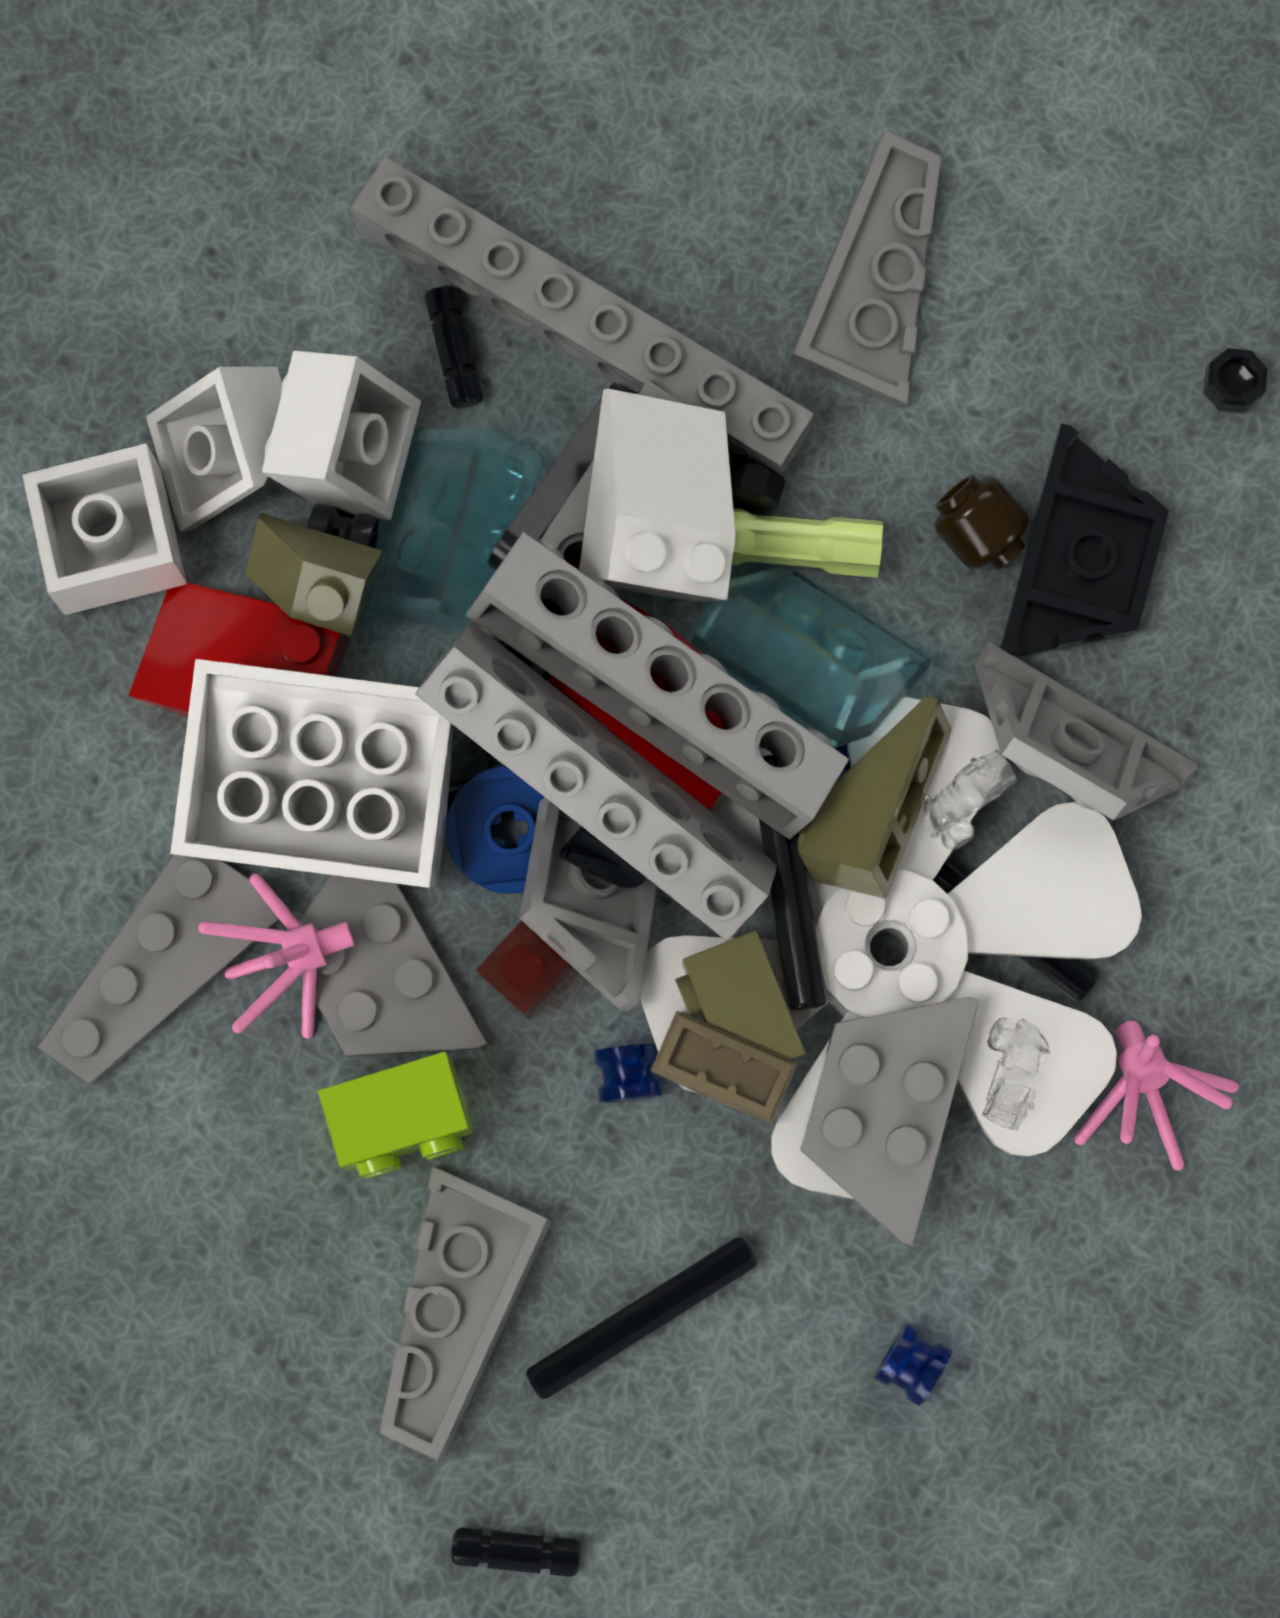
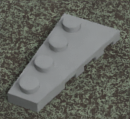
(875, 277)
(156, 964)
(461, 1294)

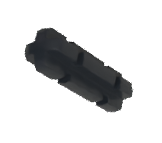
(453, 346)
(515, 1552)

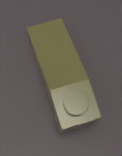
(875, 804)

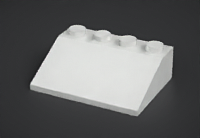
(313, 775)

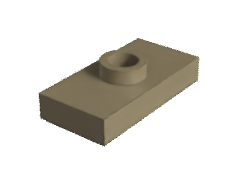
(723, 1067)

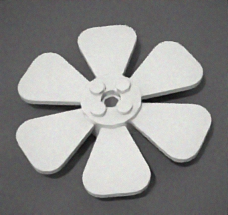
(1043, 894)

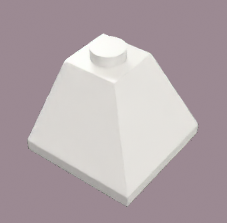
(215, 440)

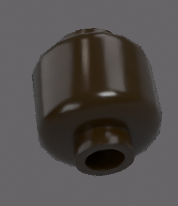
(981, 522)

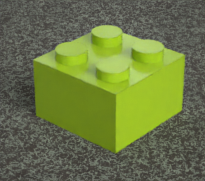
(397, 1114)

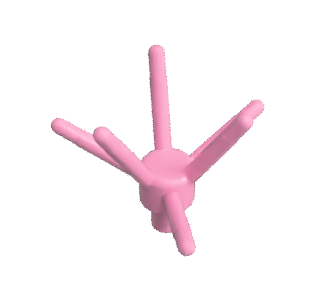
(301, 949)
(1145, 1072)

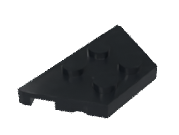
(1085, 554)

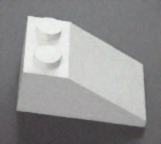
(660, 500)

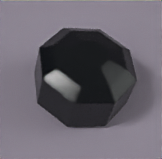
(1235, 380)
(755, 486)

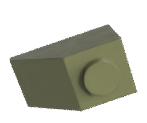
(313, 573)
(740, 995)

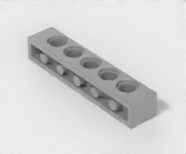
(623, 687)
(598, 781)

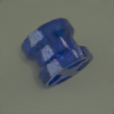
(627, 1073)
(913, 1364)

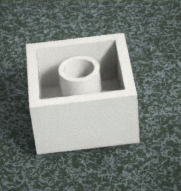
(341, 434)
(104, 529)

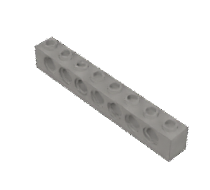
(573, 312)

